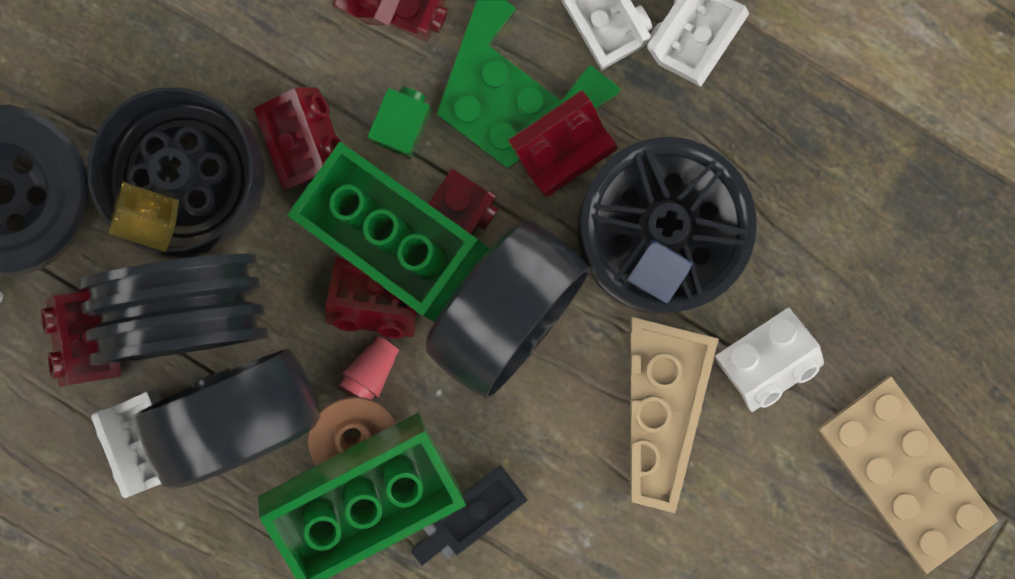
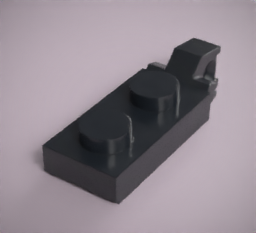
(486, 506)

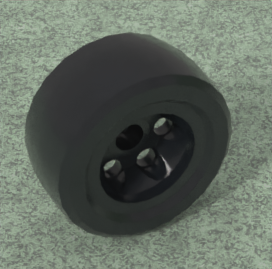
(168, 115)
(56, 170)
(505, 307)
(227, 419)

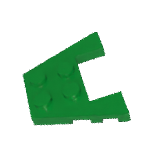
(493, 98)

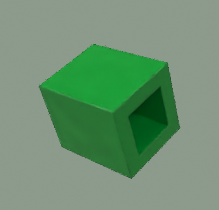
(400, 121)

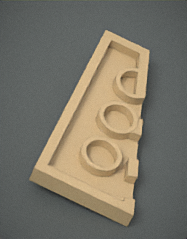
(666, 401)

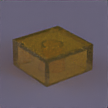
(144, 217)

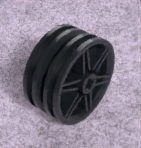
(704, 179)
(172, 307)

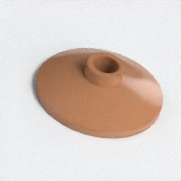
(340, 415)

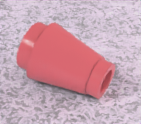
(369, 370)

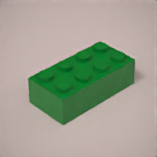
(387, 231)
(360, 501)

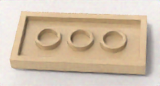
(907, 475)

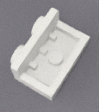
(610, 28)
(695, 36)
(771, 360)
(122, 445)

